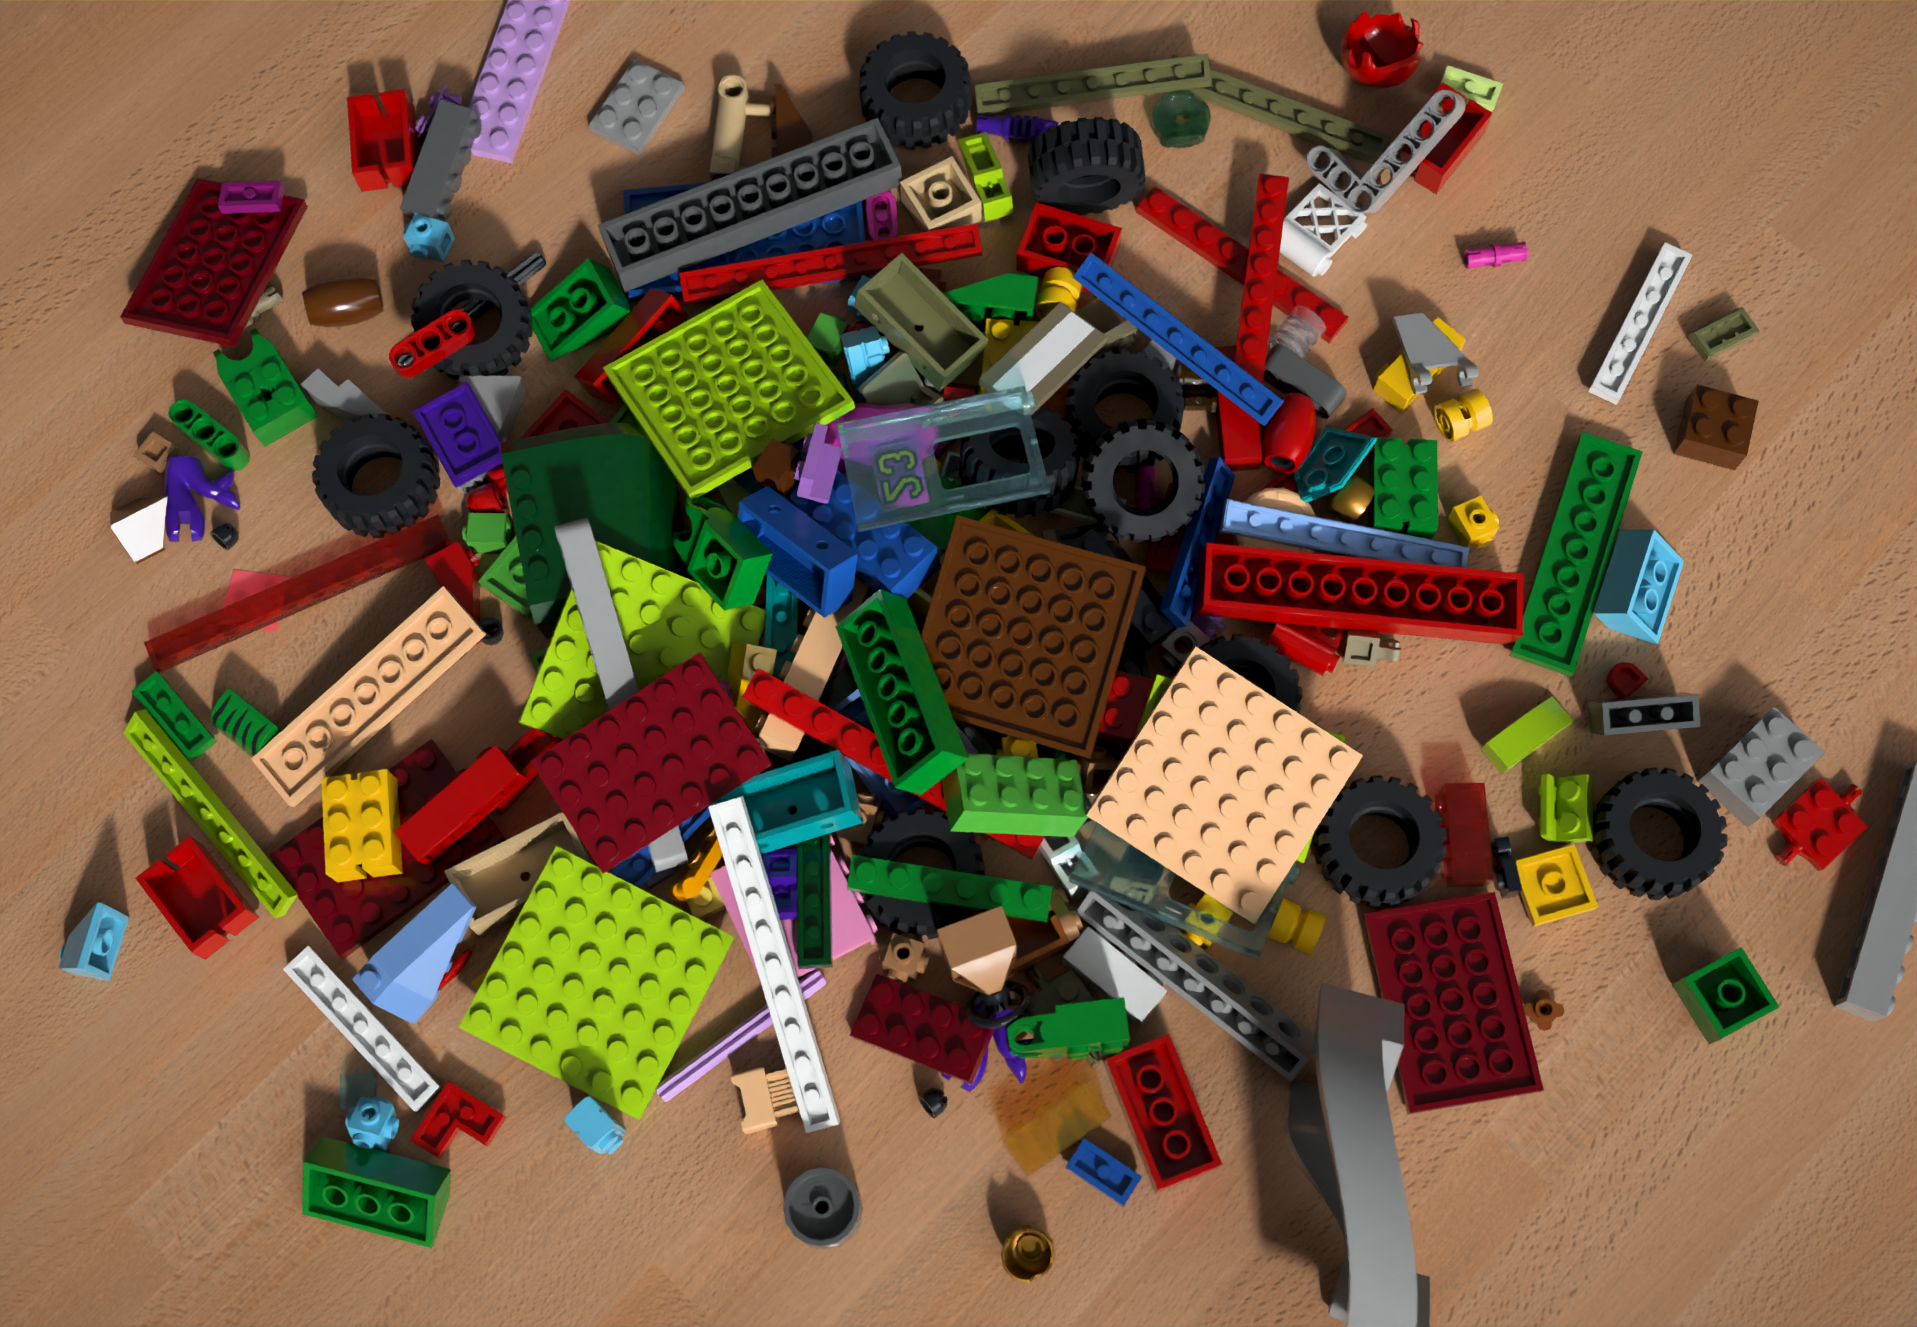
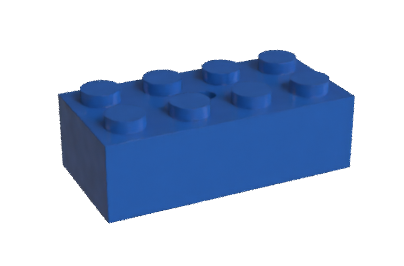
(804, 555)

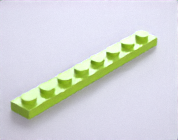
(210, 814)

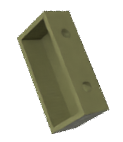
(906, 298)

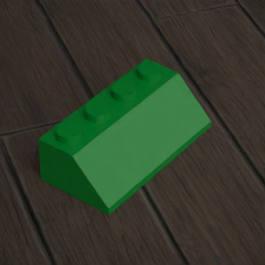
(375, 1191)

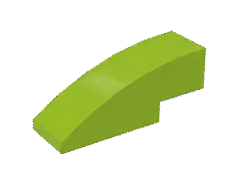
(986, 176)
(1526, 735)

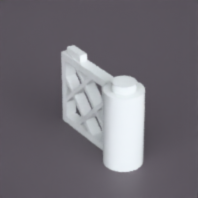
(1303, 243)

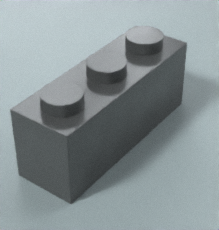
(1644, 713)

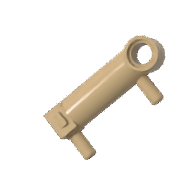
(731, 125)

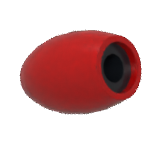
(1289, 434)

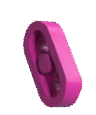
(882, 221)

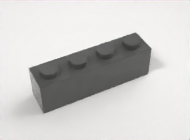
(442, 161)

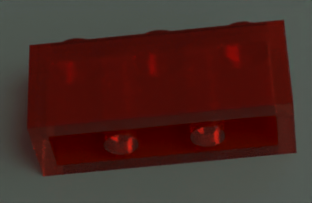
(1467, 830)

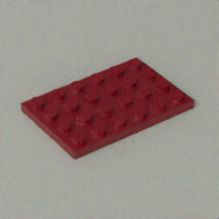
(211, 267)
(651, 762)
(362, 908)
(1461, 1002)

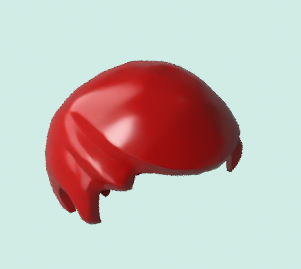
(1381, 50)

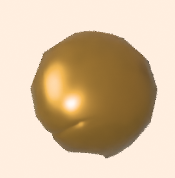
(1350, 500)
(1027, 1253)

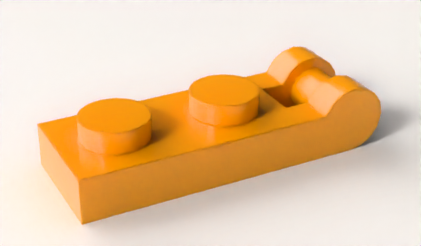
(701, 867)

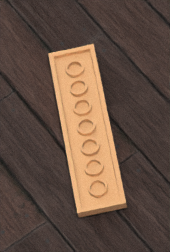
(368, 696)

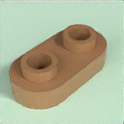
(1068, 919)

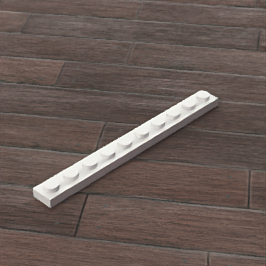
(774, 964)

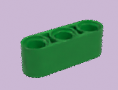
(202, 424)

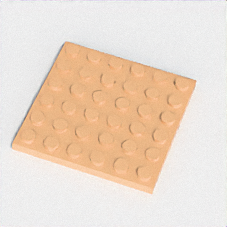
(1224, 785)

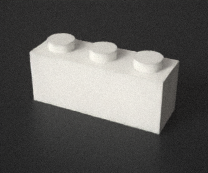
(1114, 974)

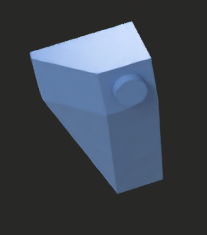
(411, 965)

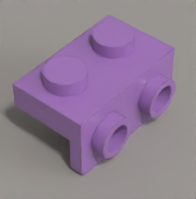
(819, 468)

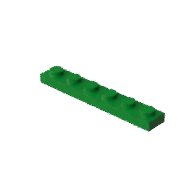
(949, 888)

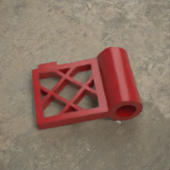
(1307, 646)

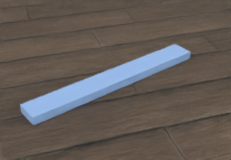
(1336, 536)

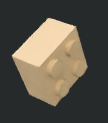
(940, 197)

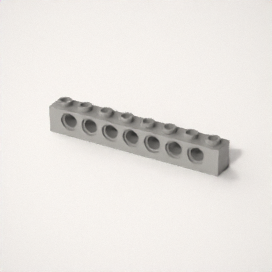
(1203, 983)

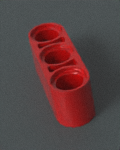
(438, 329)

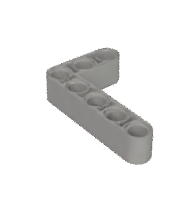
(1390, 159)

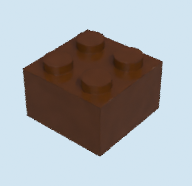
(1716, 427)

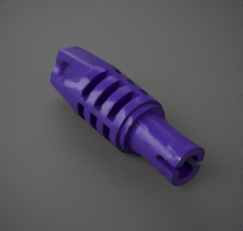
(1014, 127)

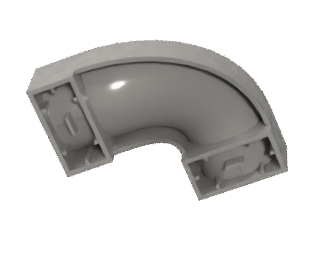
(1349, 1153)

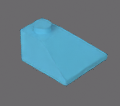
(94, 943)

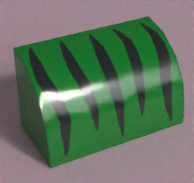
(242, 723)

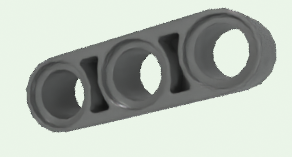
(1295, 375)

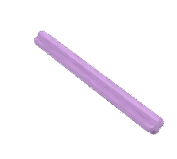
(730, 1043)

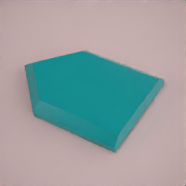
(1331, 462)

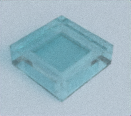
(354, 1087)

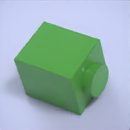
(826, 337)
(487, 532)

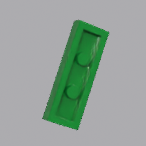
(174, 716)

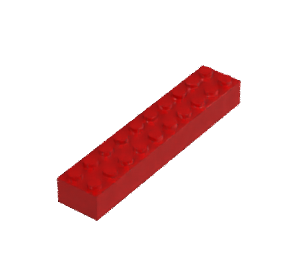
(1360, 594)

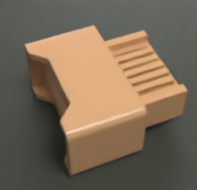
(764, 1098)

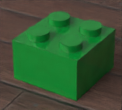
(1725, 995)

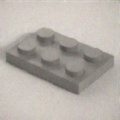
(636, 107)

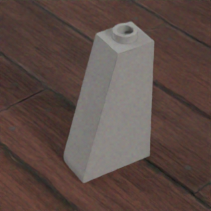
(501, 401)

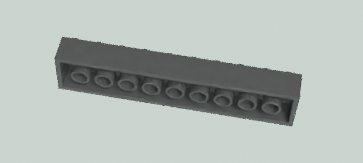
(751, 204)

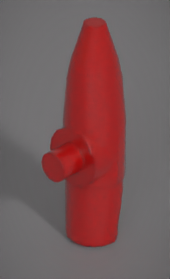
(457, 965)

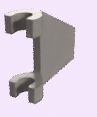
(1429, 348)

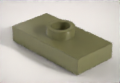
(1723, 334)

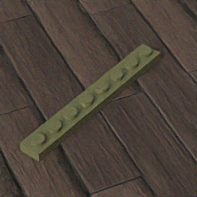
(1093, 85)
(1293, 117)

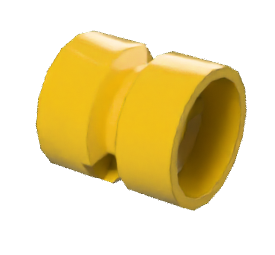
(1056, 288)
(1467, 413)
(1297, 926)

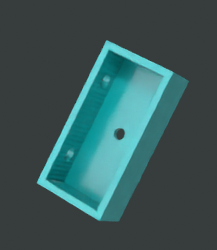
(817, 787)

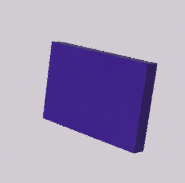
(460, 434)

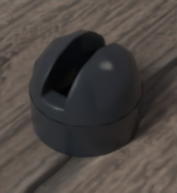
(225, 535)
(493, 630)
(933, 1101)

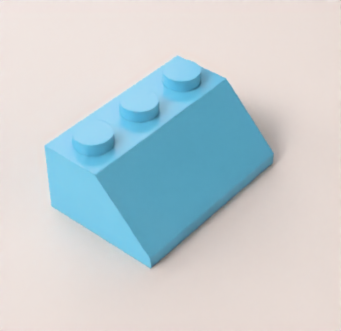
(1639, 585)

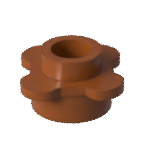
(1533, 1010)

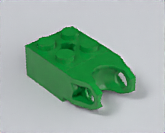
(265, 391)
(722, 554)
(1074, 1031)

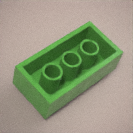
(1015, 796)

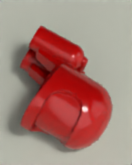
(490, 496)

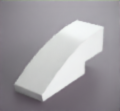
(1062, 857)

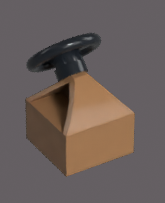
(981, 957)

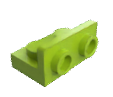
(1566, 808)

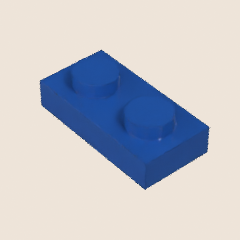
(1103, 1172)

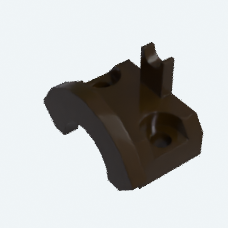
(1196, 390)

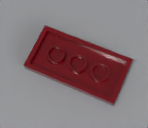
(921, 1029)

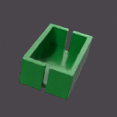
(1404, 486)

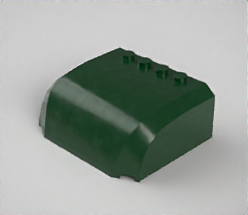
(592, 473)

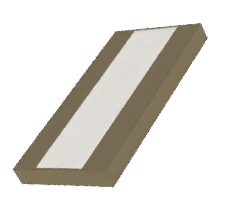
(1046, 355)

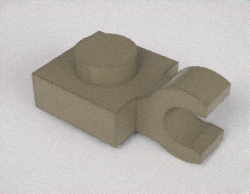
(1365, 648)

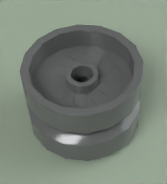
(825, 1229)

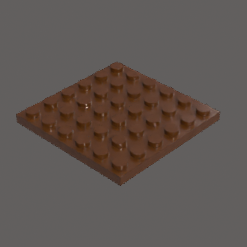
(1029, 633)

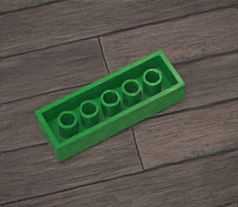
(901, 693)

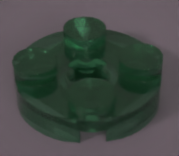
(1175, 134)

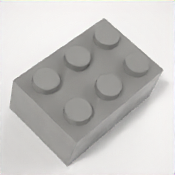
(1761, 767)

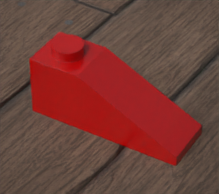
(455, 570)

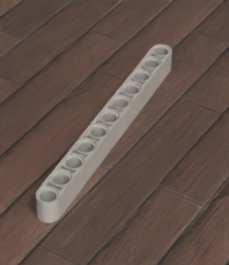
(607, 647)

